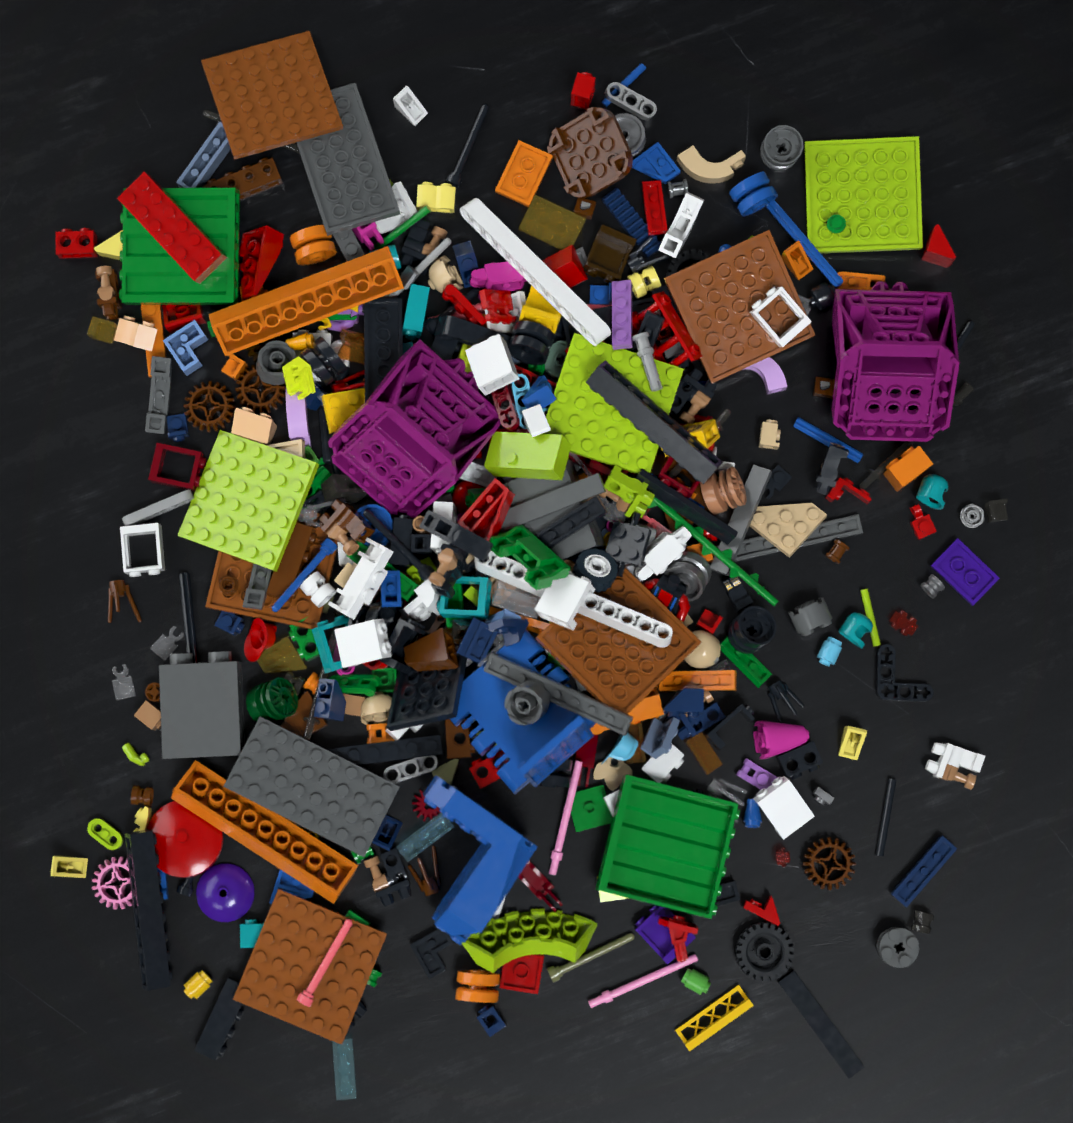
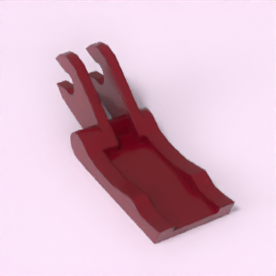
(587, 756)
(538, 884)

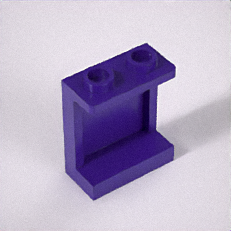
(658, 935)

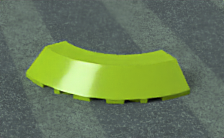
(530, 934)

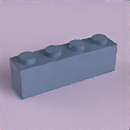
(205, 160)

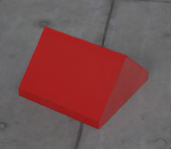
(938, 249)
(567, 266)
(180, 315)

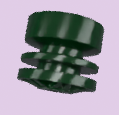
(272, 700)

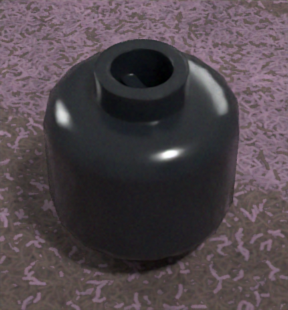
(822, 296)

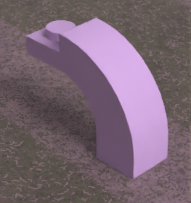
(771, 375)
(297, 418)

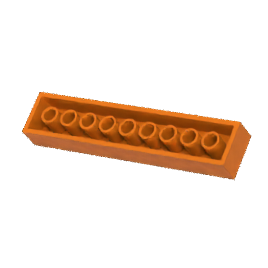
(306, 301)
(265, 832)

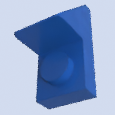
(601, 294)
(539, 393)
(391, 590)

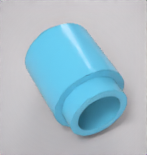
(829, 651)

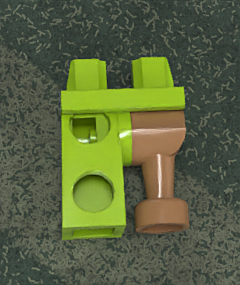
(627, 492)

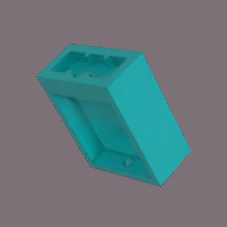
(415, 312)
(483, 600)
(322, 645)

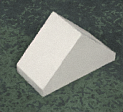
(409, 106)
(535, 420)

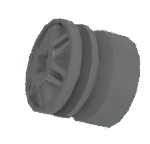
(784, 137)

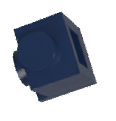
(490, 1027)

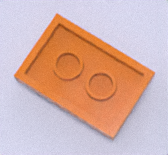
(523, 173)

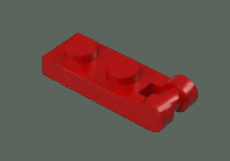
(462, 305)

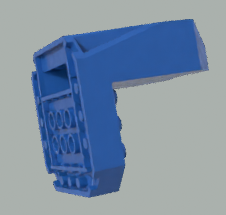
(489, 871)

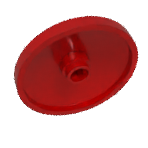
(184, 841)

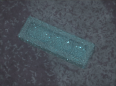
(425, 837)
(344, 1070)

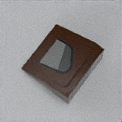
(585, 208)
(824, 387)

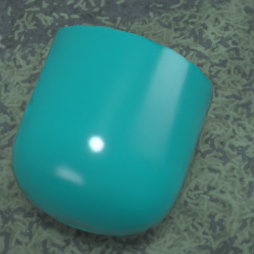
(932, 487)
(855, 627)

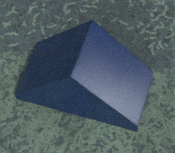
(387, 833)

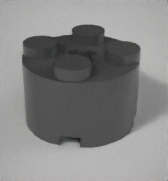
(267, 368)
(811, 615)
(527, 703)
(902, 957)

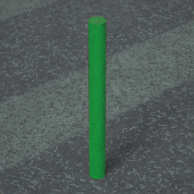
(403, 227)

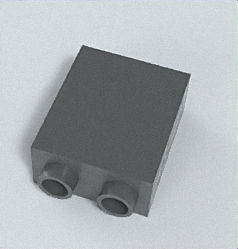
(528, 489)
(202, 706)

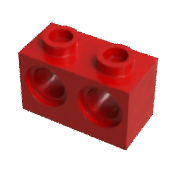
(583, 90)
(75, 249)
(492, 770)

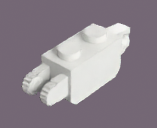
(662, 552)

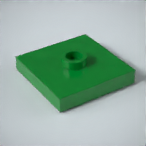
(590, 809)

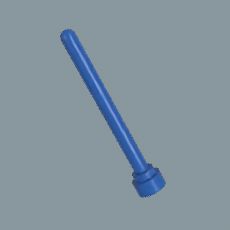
(327, 547)

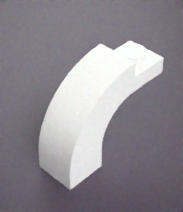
(682, 225)

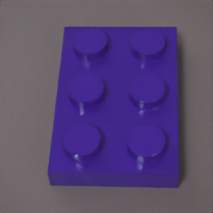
(965, 572)

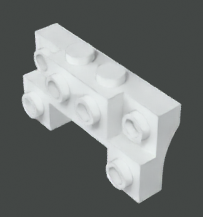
(364, 580)

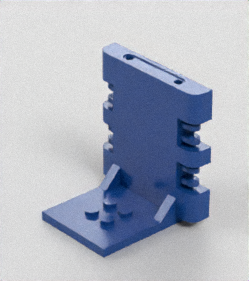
(532, 748)

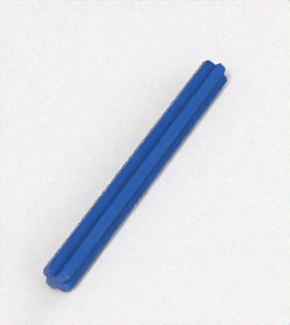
(808, 247)

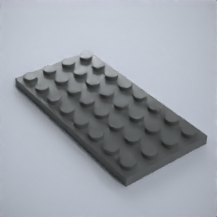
(348, 169)
(311, 786)

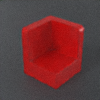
(708, 621)

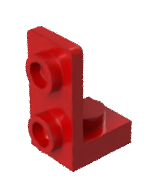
(847, 484)

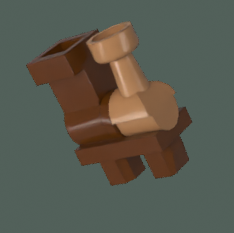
(108, 292)
(346, 520)

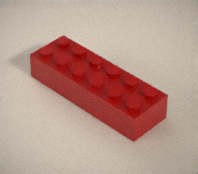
(172, 227)

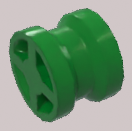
(374, 976)

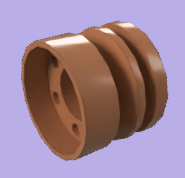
(724, 491)

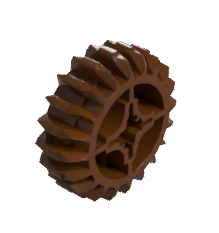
(261, 397)
(209, 414)
(826, 872)

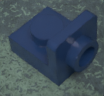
(177, 427)
(230, 623)

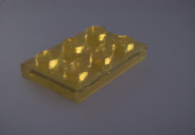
(552, 223)

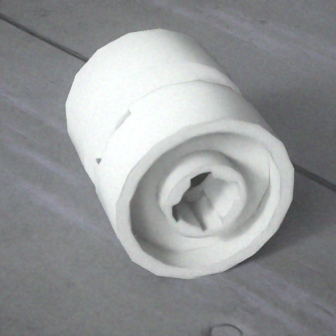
(318, 589)

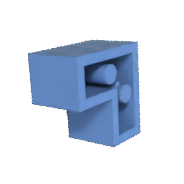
(182, 345)

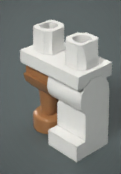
(949, 761)

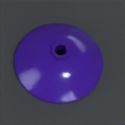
(239, 892)

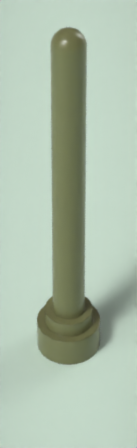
(556, 972)

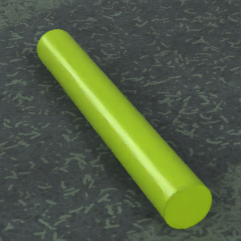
(869, 613)

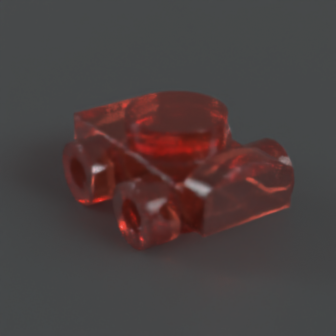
(900, 621)

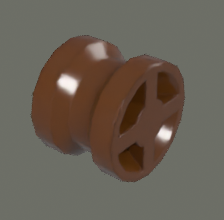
(152, 691)

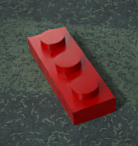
(654, 207)

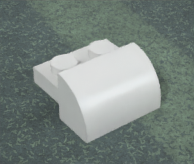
(424, 604)

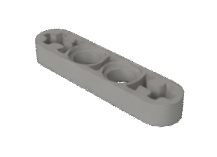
(158, 508)

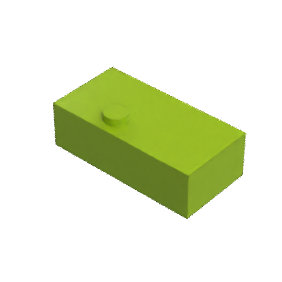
(527, 456)

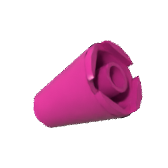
(777, 738)

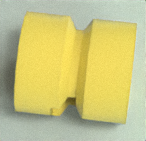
(638, 285)

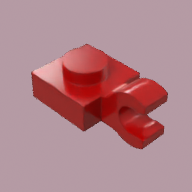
(922, 525)

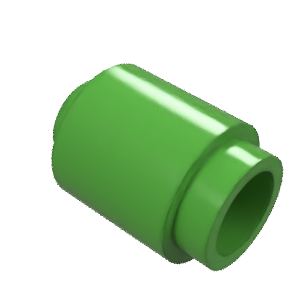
(696, 981)

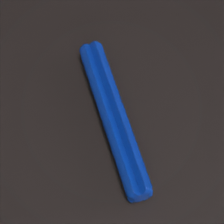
(825, 438)

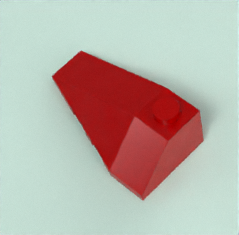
(259, 252)

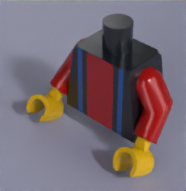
(670, 594)

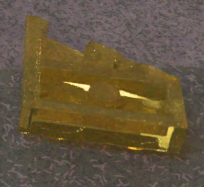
(281, 658)

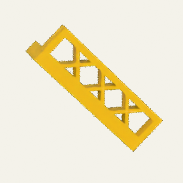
(718, 1024)

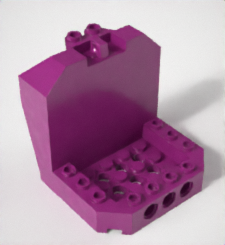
(890, 343)
(425, 420)

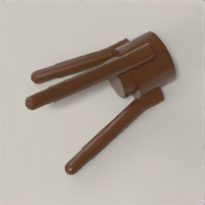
(117, 590)
(429, 885)

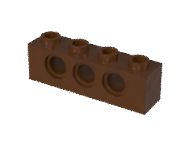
(458, 750)

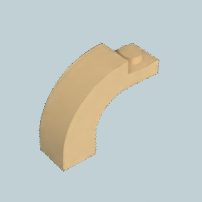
(706, 171)

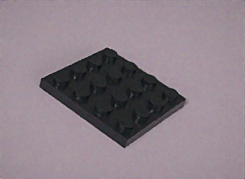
(426, 696)

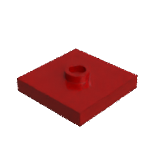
(522, 974)

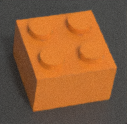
(905, 470)

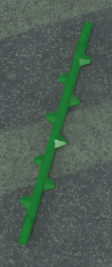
(708, 548)

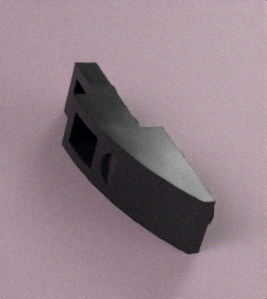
(456, 535)

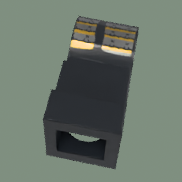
(736, 593)

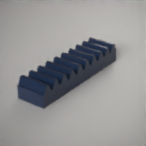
(630, 221)
(923, 871)

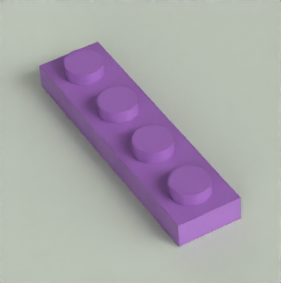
(621, 314)

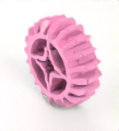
(101, 886)

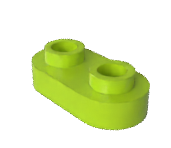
(105, 835)

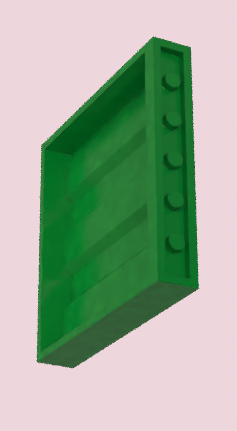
(155, 278)
(667, 846)

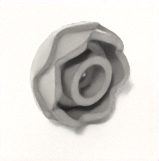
(974, 510)

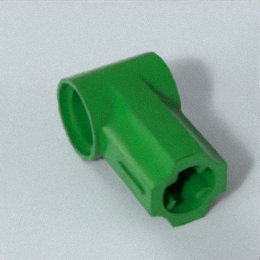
(321, 475)

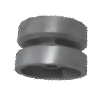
(635, 130)
(693, 573)

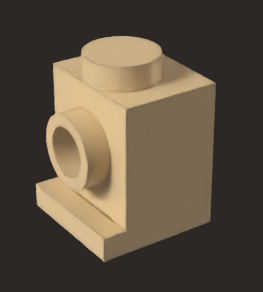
(769, 435)

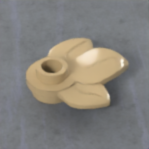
(611, 773)

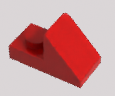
(768, 912)

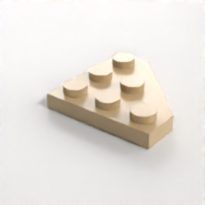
(787, 524)

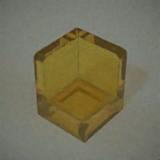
(102, 330)

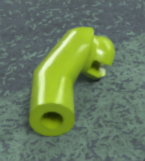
(133, 756)

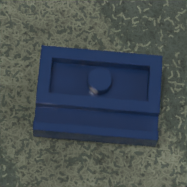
(476, 641)

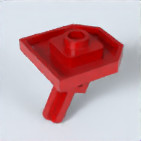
(678, 931)

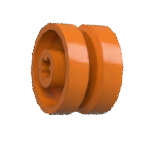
(312, 245)
(477, 989)

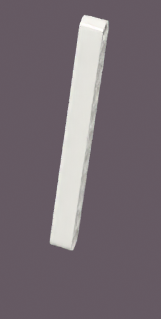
(535, 272)
(596, 613)

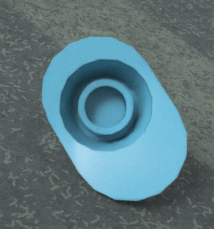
(623, 748)

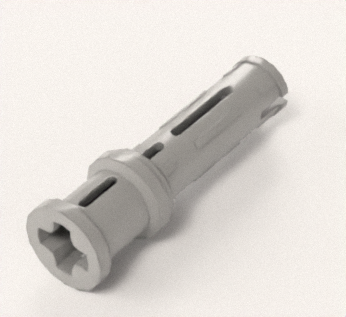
(645, 353)

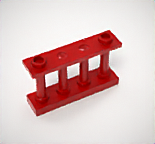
(681, 335)

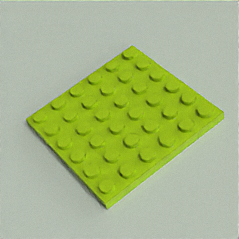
(872, 187)
(592, 424)
(248, 500)

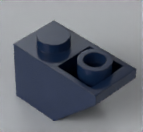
(466, 261)
(330, 701)
(688, 702)

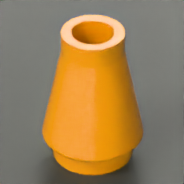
(301, 342)

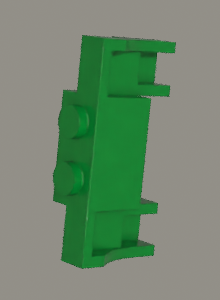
(540, 561)

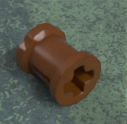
(837, 551)

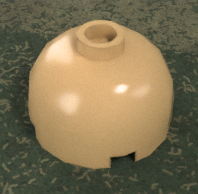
(443, 274)
(706, 652)
(376, 708)

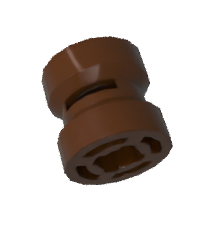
(142, 795)

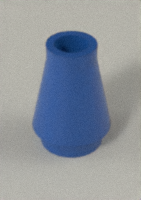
(752, 814)

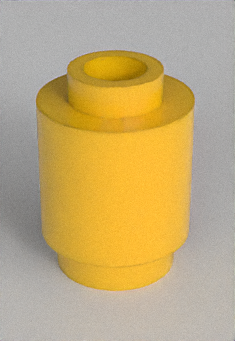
(197, 985)

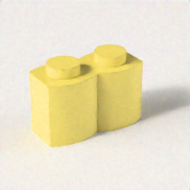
(436, 197)

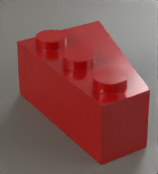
(488, 511)

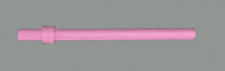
(556, 854)
(607, 996)

